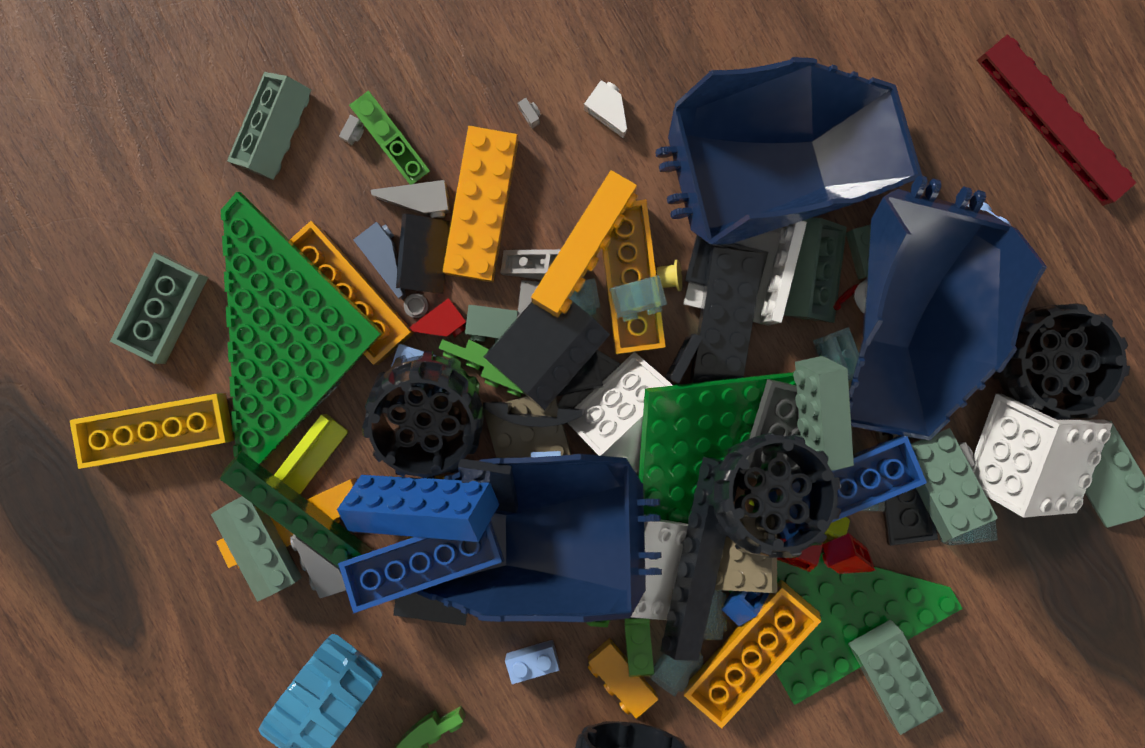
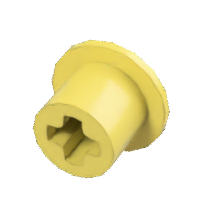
(671, 275)

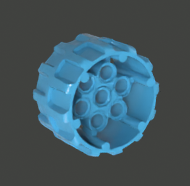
(322, 697)

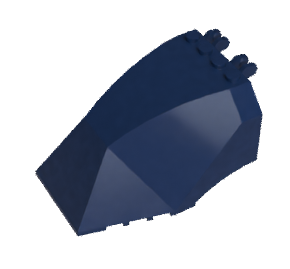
(783, 147)
(937, 308)
(568, 548)

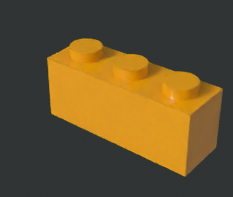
(612, 666)

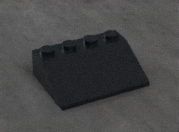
(546, 351)

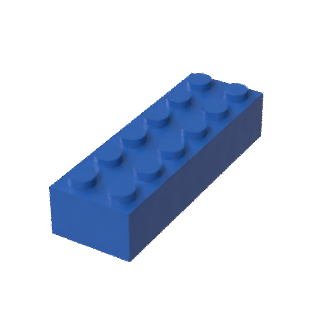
(875, 477)
(419, 507)
(414, 567)

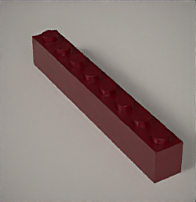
(1056, 120)

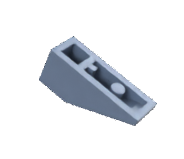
(382, 254)

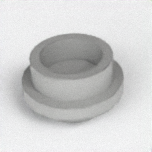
(416, 305)

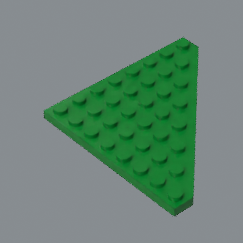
(286, 330)
(689, 424)
(850, 608)

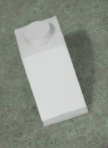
(607, 107)

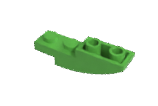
(389, 138)
(474, 355)
(639, 647)
(430, 729)

